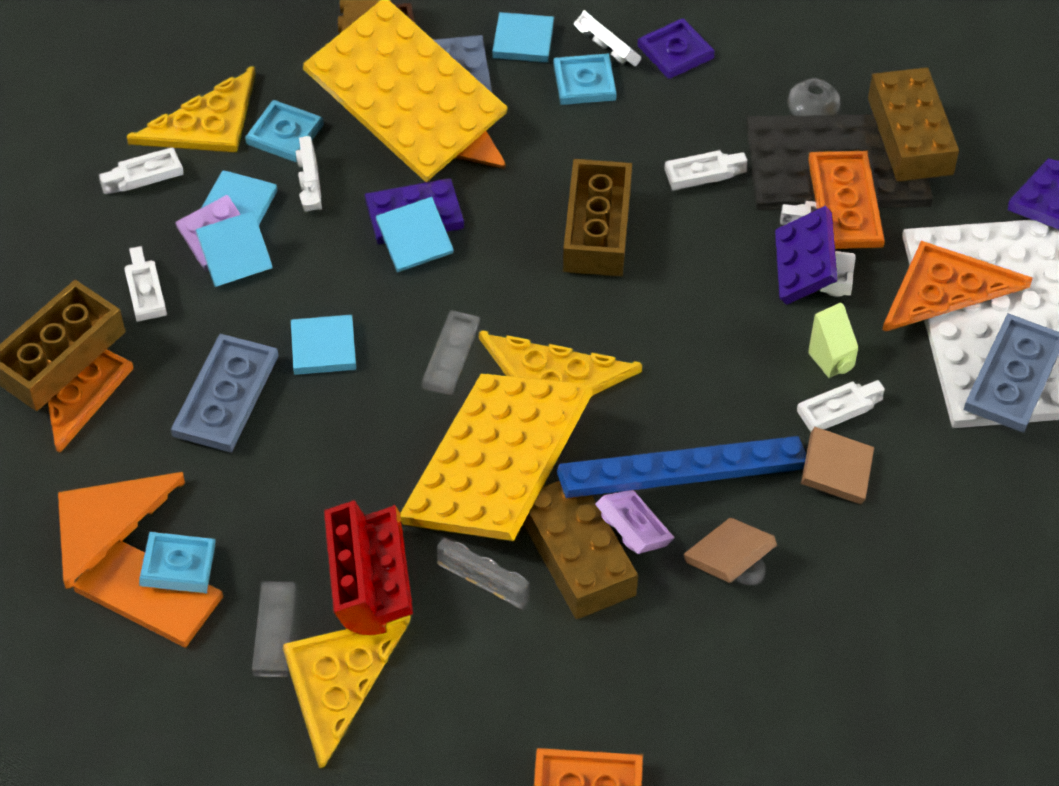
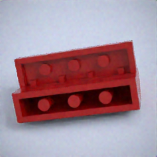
(367, 567)

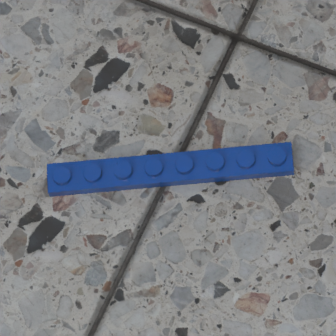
(681, 466)

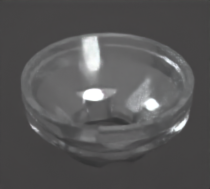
(804, 103)

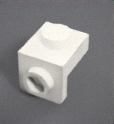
(845, 267)

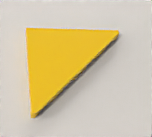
(205, 121)
(556, 363)
(334, 677)

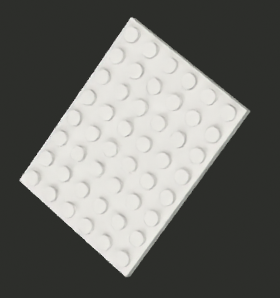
(965, 336)

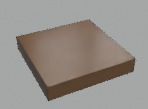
(837, 465)
(730, 549)

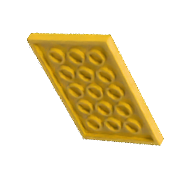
(405, 89)
(496, 456)

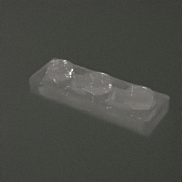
(451, 352)
(483, 572)
(273, 628)

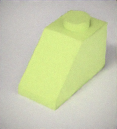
(833, 341)

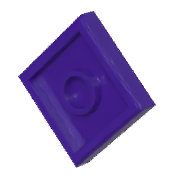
(676, 48)

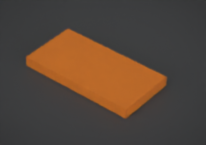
(847, 188)
(164, 611)

